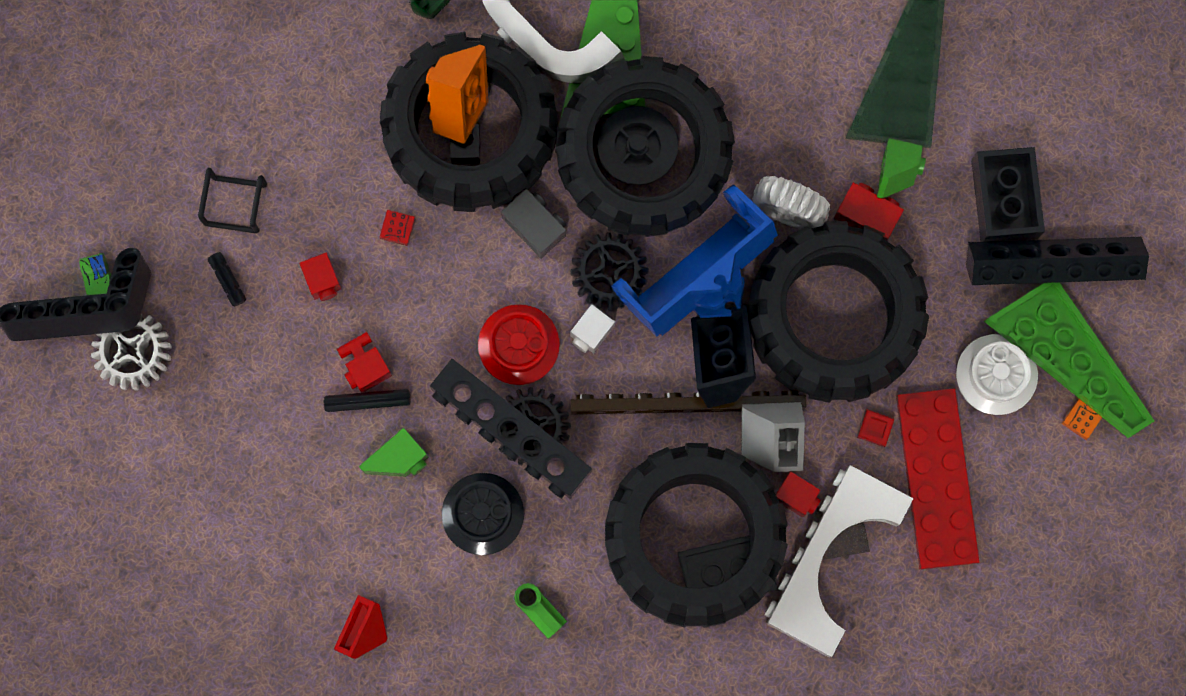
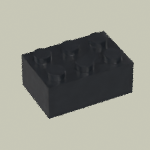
(1007, 194)

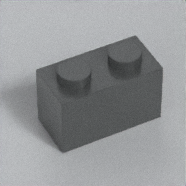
(534, 223)

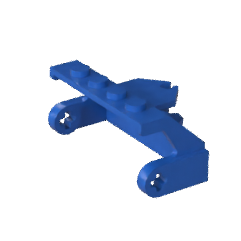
(708, 274)

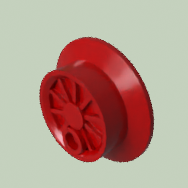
(518, 344)

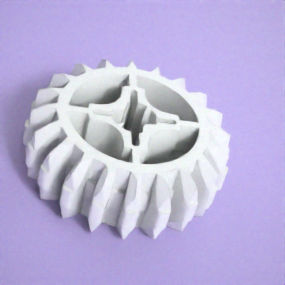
(791, 202)
(121, 359)

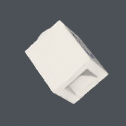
(591, 330)

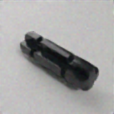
(226, 279)

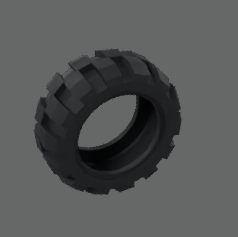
(662, 82)
(480, 184)
(873, 257)

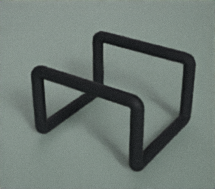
(259, 184)

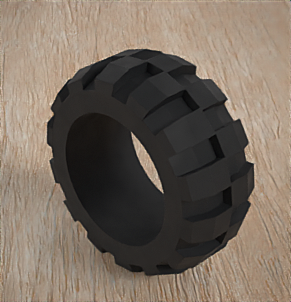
(717, 469)

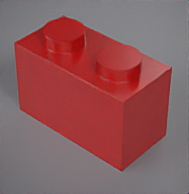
(865, 208)

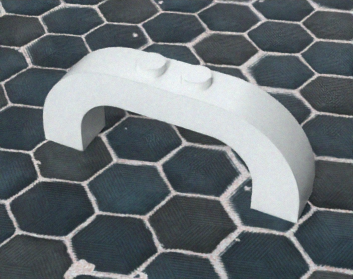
(558, 64)

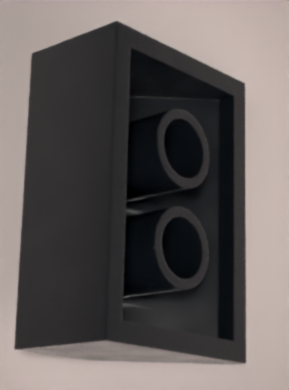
(723, 356)

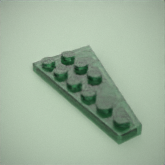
(905, 83)

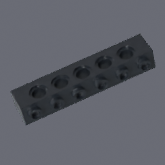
(1057, 260)
(456, 377)

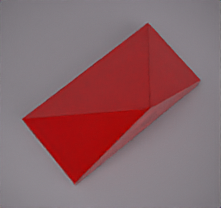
(362, 630)

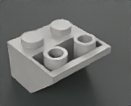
(774, 435)

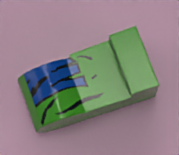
(95, 274)

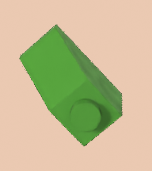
(899, 167)
(396, 457)

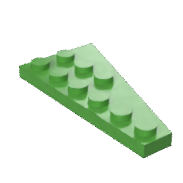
(621, 25)
(1064, 345)

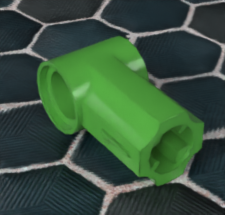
(542, 612)

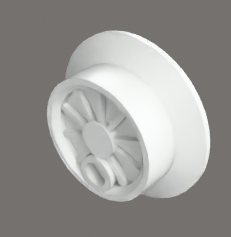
(996, 375)

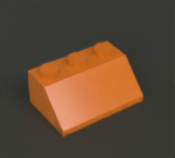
(458, 92)

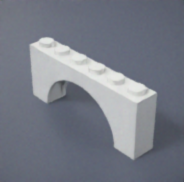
(799, 607)

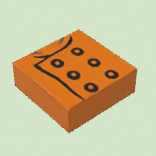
(1082, 419)

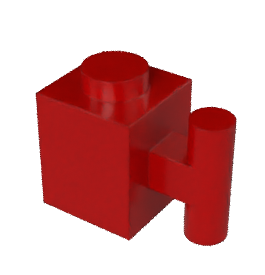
(367, 368)

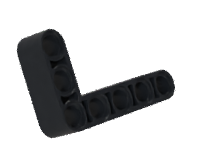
(84, 315)

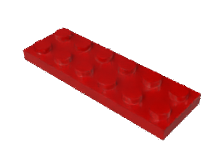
(937, 479)

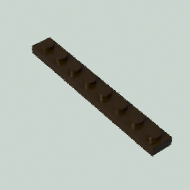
(672, 403)

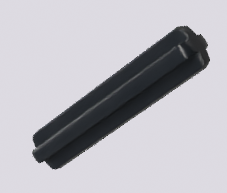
(367, 400)

